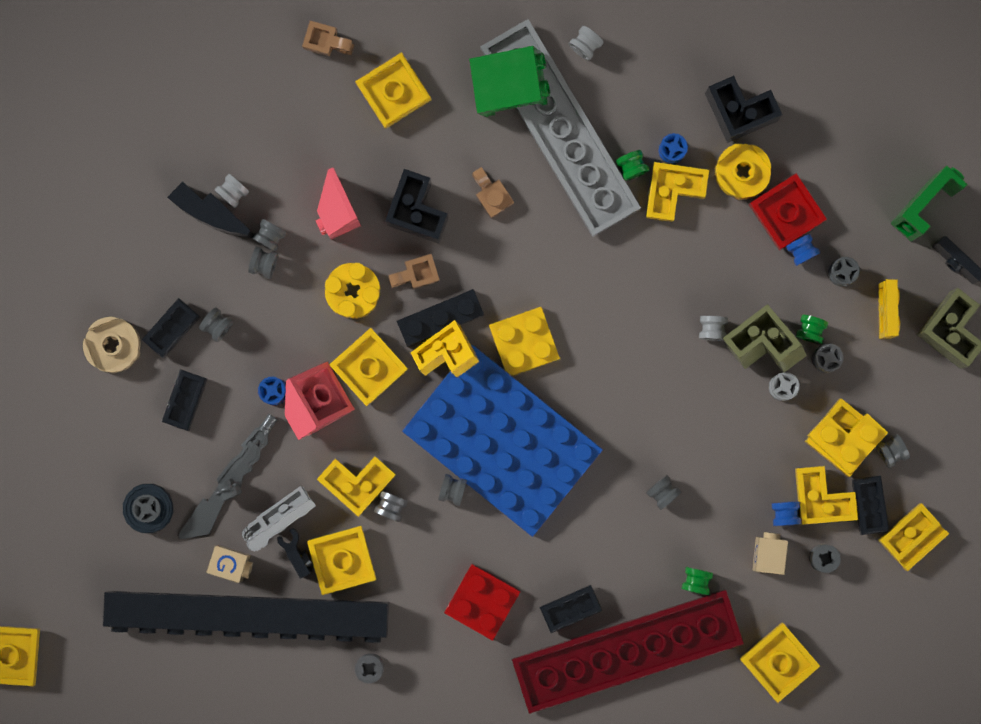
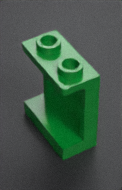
(509, 80)
(908, 220)

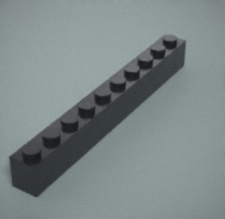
(246, 614)

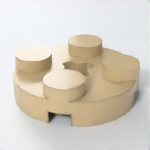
(97, 337)

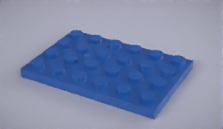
(503, 442)

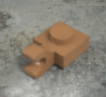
(323, 39)
(493, 196)
(419, 272)

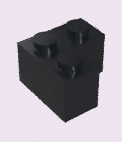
(739, 116)
(410, 213)

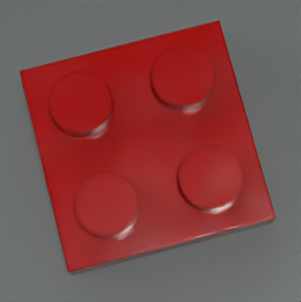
(787, 211)
(482, 602)

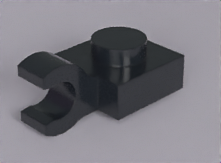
(300, 560)

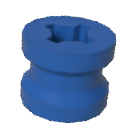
(674, 143)
(803, 249)
(268, 388)
(786, 513)

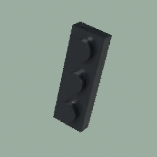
(431, 320)

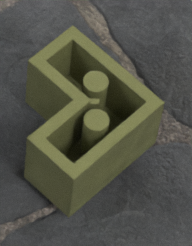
(946, 329)
(761, 335)

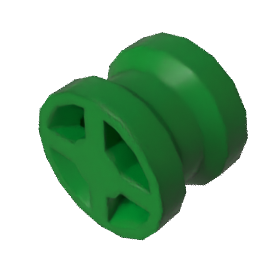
(632, 165)
(811, 329)
(697, 581)

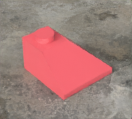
(335, 208)
(315, 400)

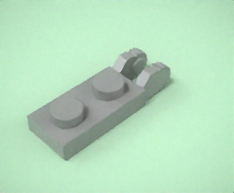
(277, 518)

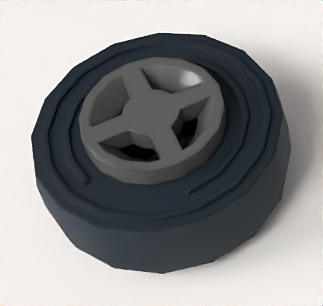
(137, 513)

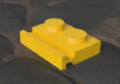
(888, 309)
(913, 537)

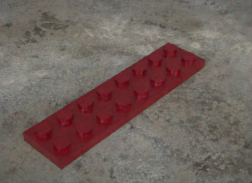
(627, 651)

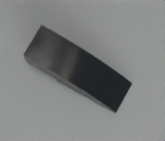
(208, 211)

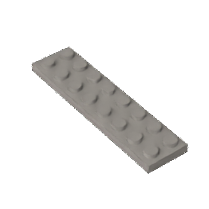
(570, 142)

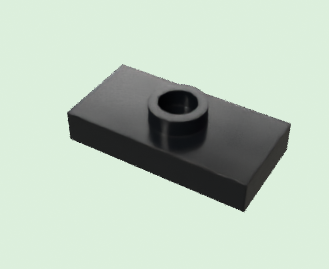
(957, 260)
(171, 328)
(184, 400)
(870, 505)
(570, 608)

